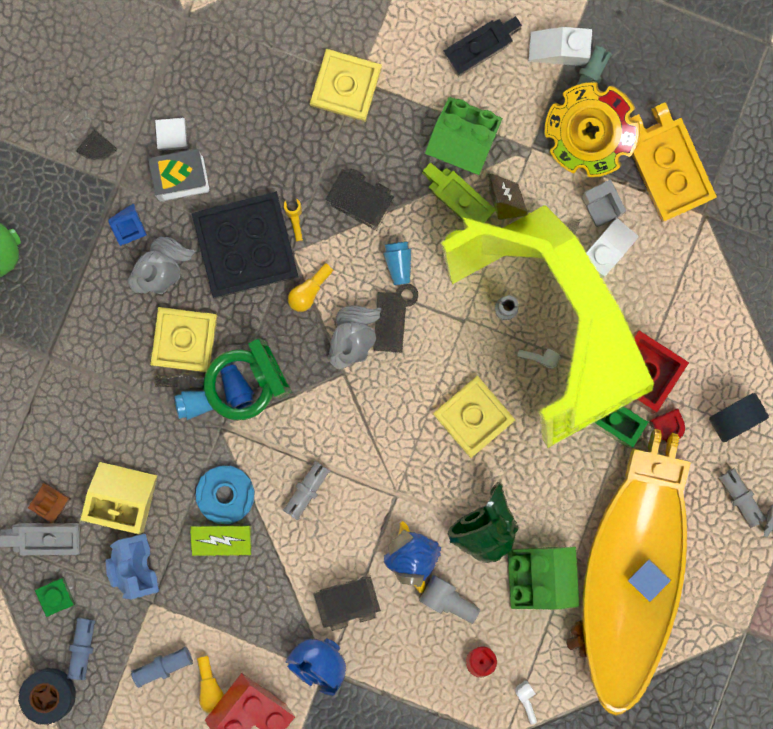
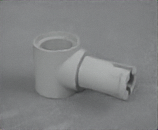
(442, 597)

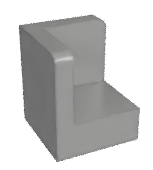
(603, 203)

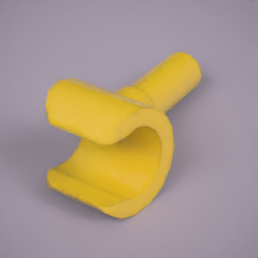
(294, 216)

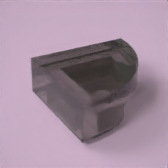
(96, 147)

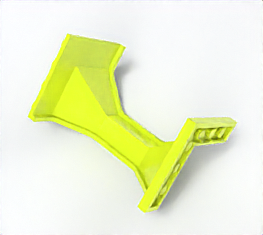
(606, 360)

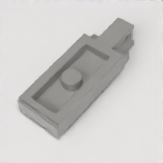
(43, 538)

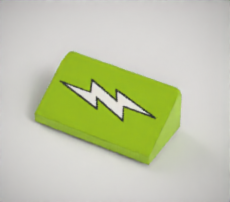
(220, 540)

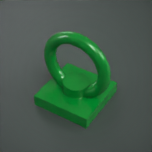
(265, 371)

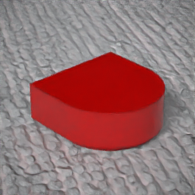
(669, 423)

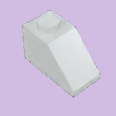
(561, 46)
(611, 247)

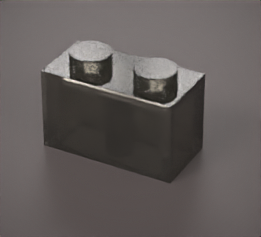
(360, 199)
(347, 602)

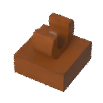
(49, 503)

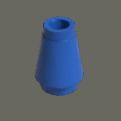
(236, 388)

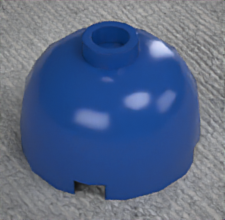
(318, 664)

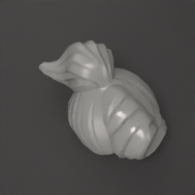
(158, 268)
(352, 336)

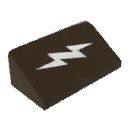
(506, 198)

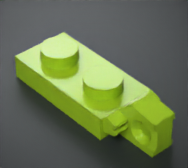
(458, 194)

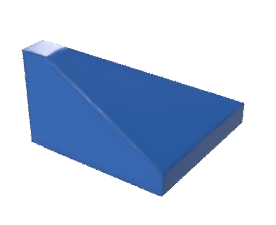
(127, 225)

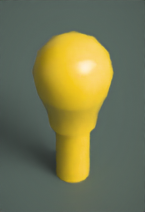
(303, 295)
(209, 689)

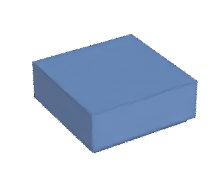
(649, 580)

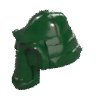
(486, 531)

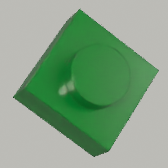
(55, 597)

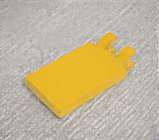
(671, 165)

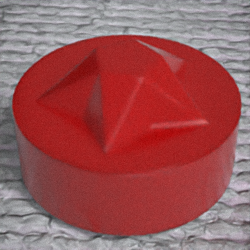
(481, 662)

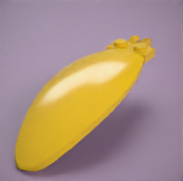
(641, 523)

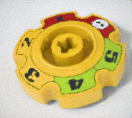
(579, 149)

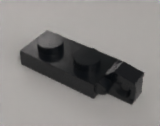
(481, 45)

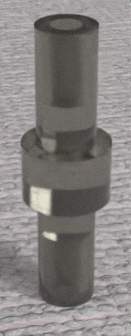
(183, 381)

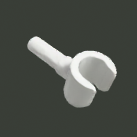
(549, 359)
(525, 692)

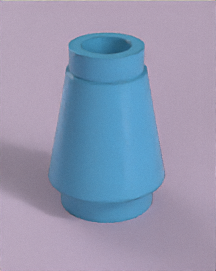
(398, 261)
(191, 404)

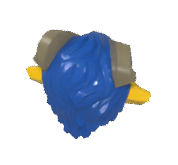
(412, 557)

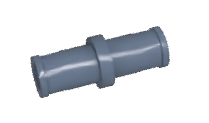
(81, 649)
(161, 667)

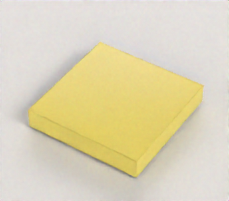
(345, 85)
(183, 339)
(474, 417)

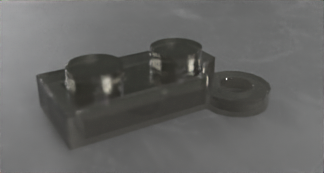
(390, 325)

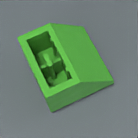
(463, 135)
(543, 578)

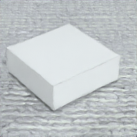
(171, 134)

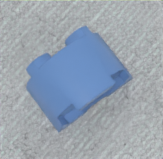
(129, 567)

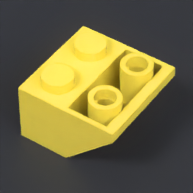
(119, 498)

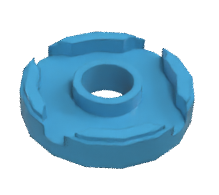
(225, 512)

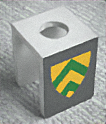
(178, 175)

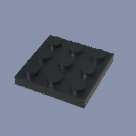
(245, 245)

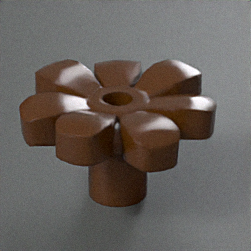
(578, 639)

